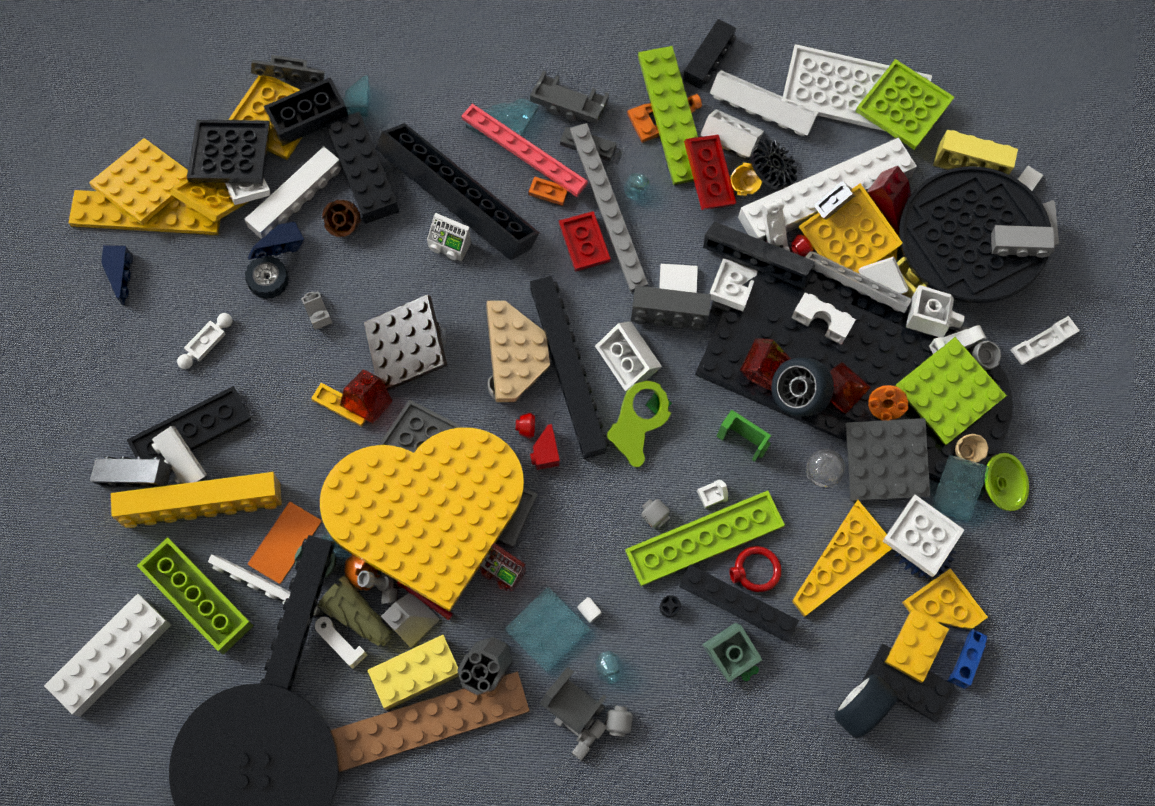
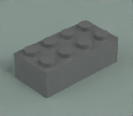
(670, 308)

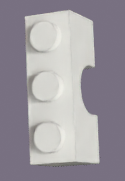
(838, 322)

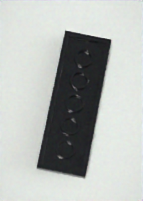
(196, 424)

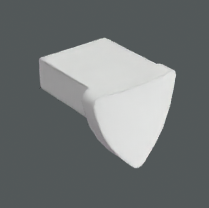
(713, 493)

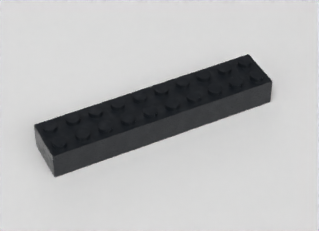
(457, 191)

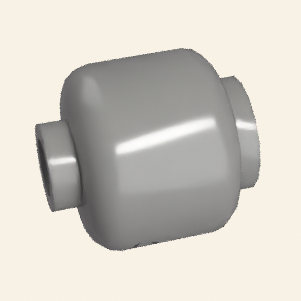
(655, 513)
(619, 721)

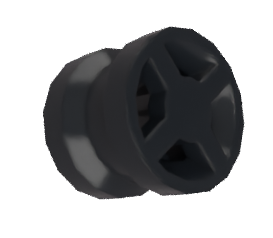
(670, 602)

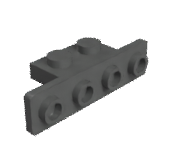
(287, 68)

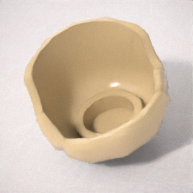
(972, 448)

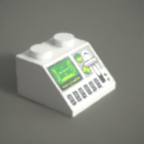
(449, 237)

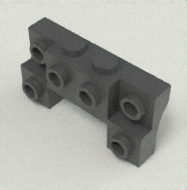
(568, 102)

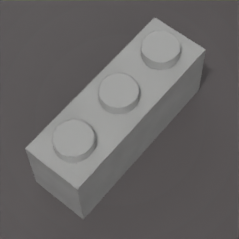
(1022, 241)

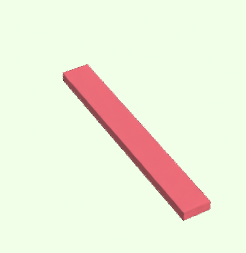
(524, 150)

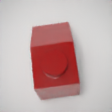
(545, 450)

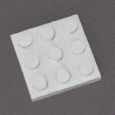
(923, 535)

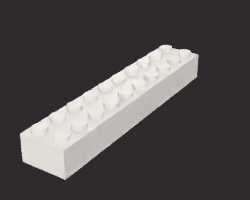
(802, 196)

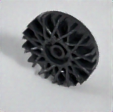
(772, 165)

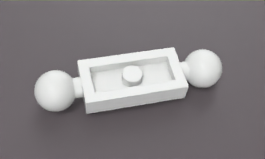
(204, 341)

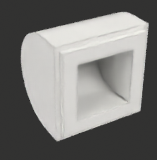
(589, 610)

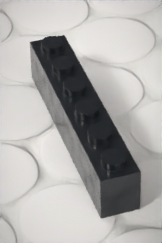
(759, 254)
(739, 603)

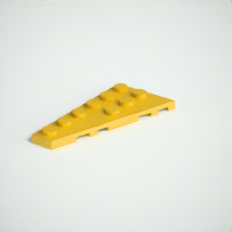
(848, 554)

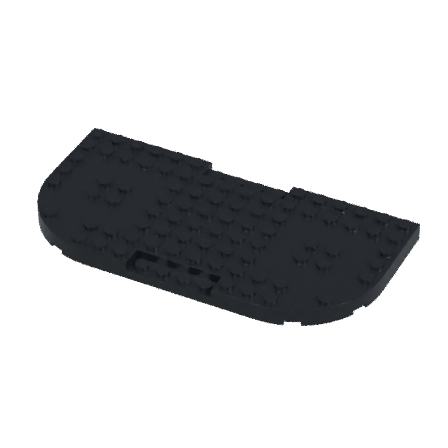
(875, 349)

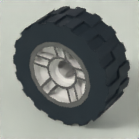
(257, 272)

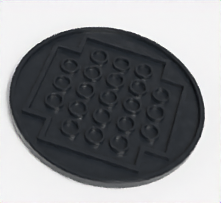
(950, 230)
(254, 750)

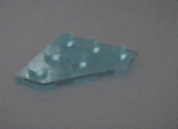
(513, 115)

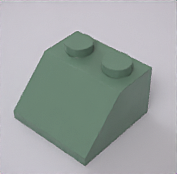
(732, 652)

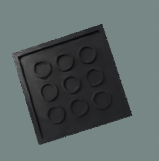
(229, 151)

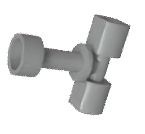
(383, 583)
(585, 738)

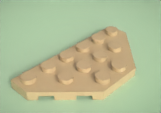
(517, 351)

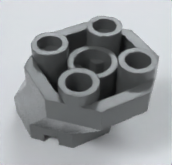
(484, 666)

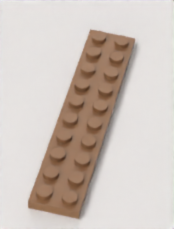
(427, 722)

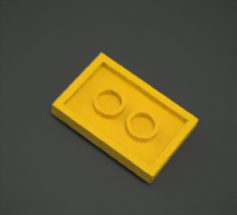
(917, 645)

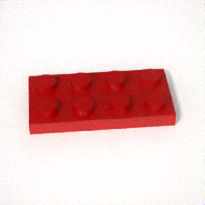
(710, 172)

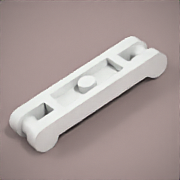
(775, 224)

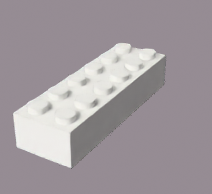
(107, 655)

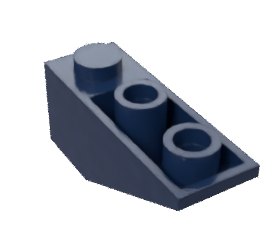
(281, 239)
(116, 263)

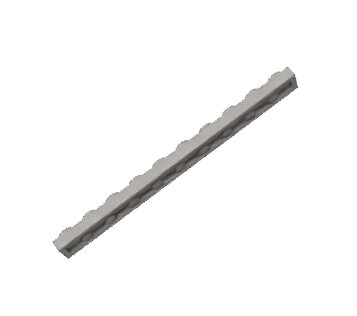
(608, 207)

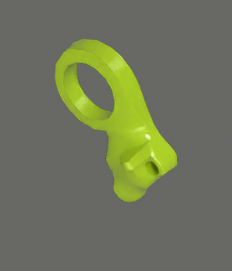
(630, 429)

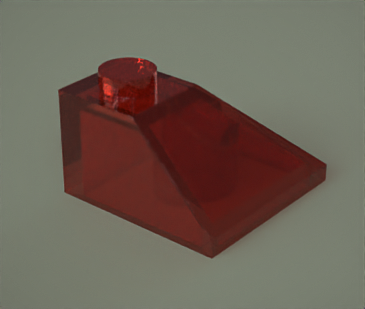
(847, 387)

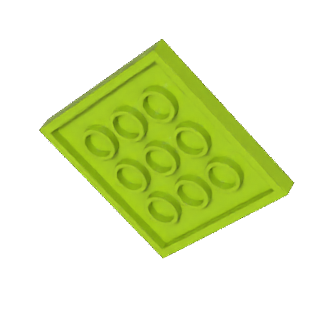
(904, 104)
(950, 390)

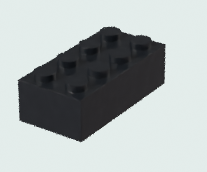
(305, 111)

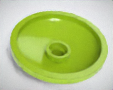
(1007, 482)

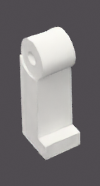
(967, 338)
(327, 631)

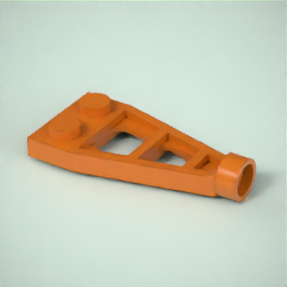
(643, 124)

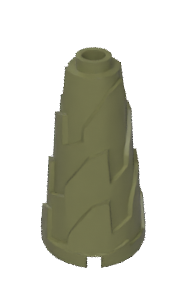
(352, 610)

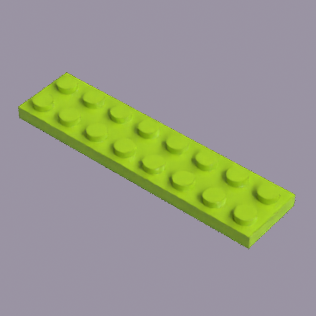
(669, 109)
(704, 538)

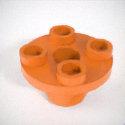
(888, 402)

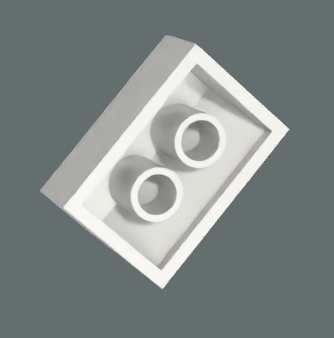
(732, 132)
(628, 355)
(178, 456)

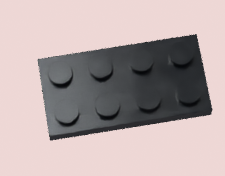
(925, 697)

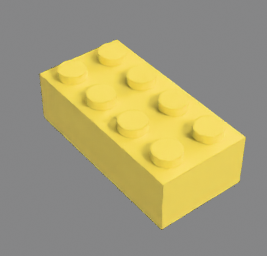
(967, 150)
(414, 672)

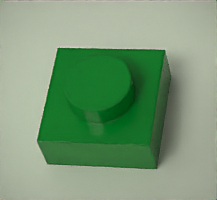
(653, 404)

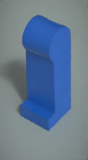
(968, 660)

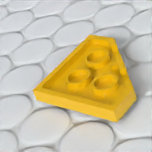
(947, 602)

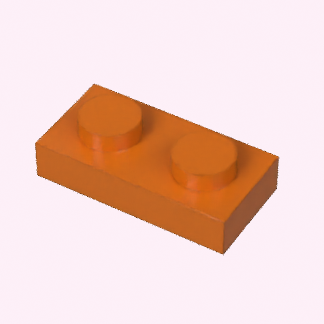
(548, 191)

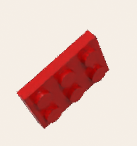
(584, 241)

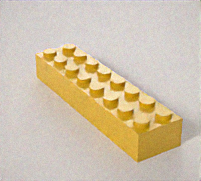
(196, 499)

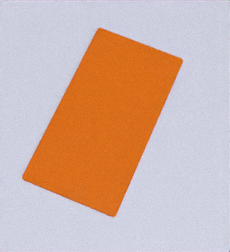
(280, 545)

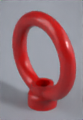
(738, 573)

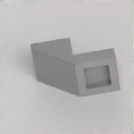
(316, 309)

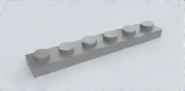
(859, 282)

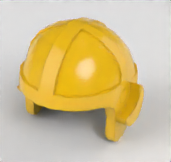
(745, 180)

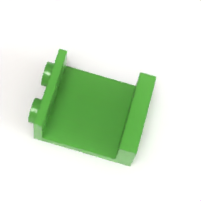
(747, 430)

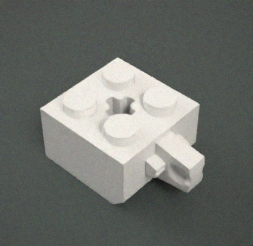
(932, 312)

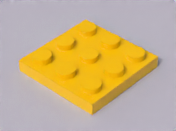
(206, 198)

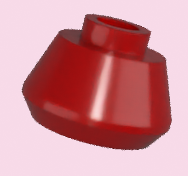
(801, 245)
(526, 425)

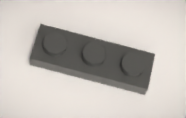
(604, 147)

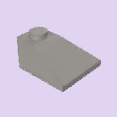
(410, 619)

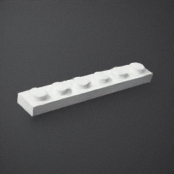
(254, 581)

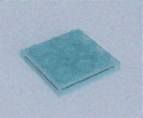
(547, 629)

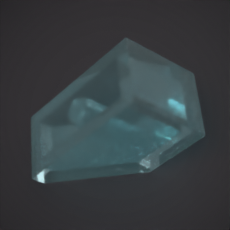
(357, 97)

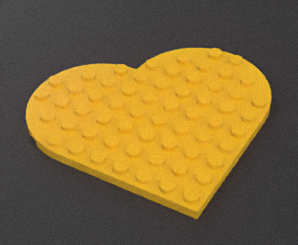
(425, 511)

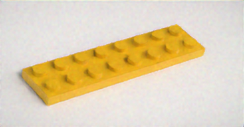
(96, 211)

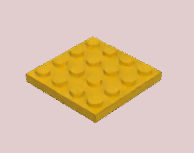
(263, 92)
(140, 181)
(853, 234)

